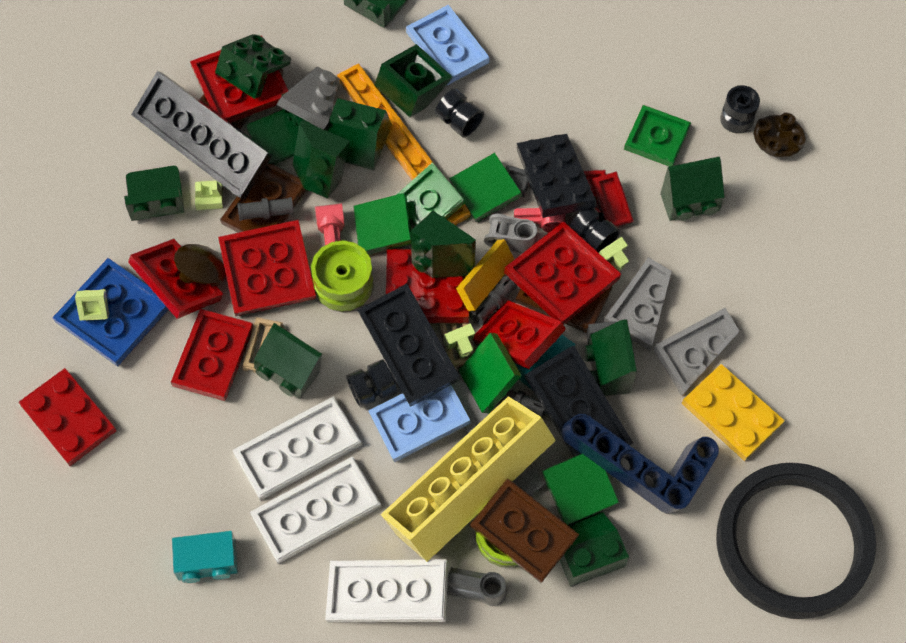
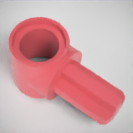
(534, 215)
(330, 221)

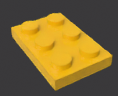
(732, 412)

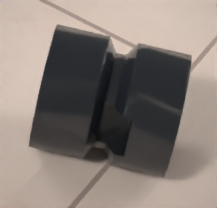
(740, 109)
(462, 115)
(596, 230)
(380, 378)

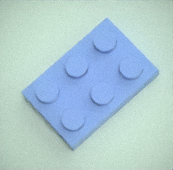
(448, 43)
(415, 427)

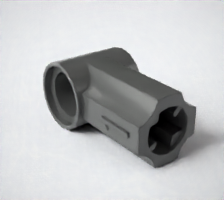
(473, 584)

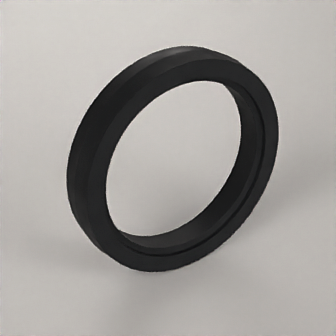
(840, 495)

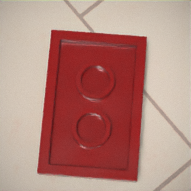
(160, 273)
(522, 332)
(212, 354)
(67, 417)

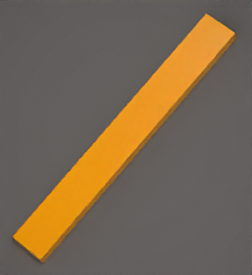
(399, 140)

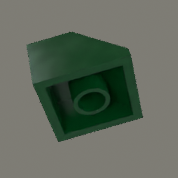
(412, 80)
(364, 128)
(319, 159)
(693, 189)
(442, 248)
(612, 358)
(287, 361)
(595, 550)

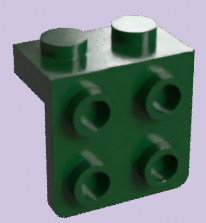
(378, 11)
(249, 62)
(277, 134)
(154, 193)

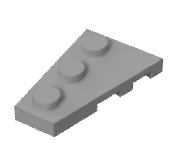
(312, 97)
(642, 302)
(695, 348)

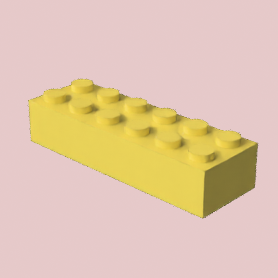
(468, 477)

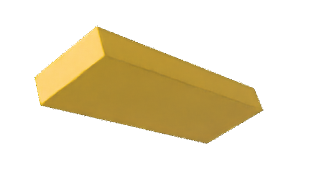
(485, 275)

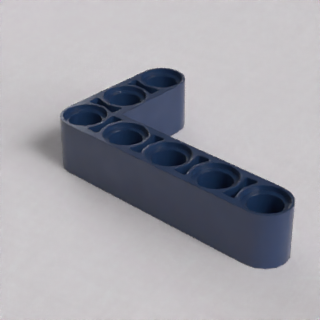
(641, 466)

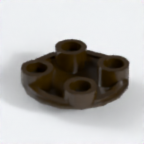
(779, 135)
(199, 265)

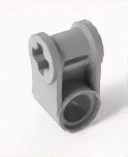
(511, 230)

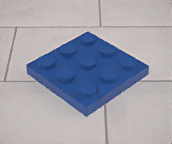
(132, 313)

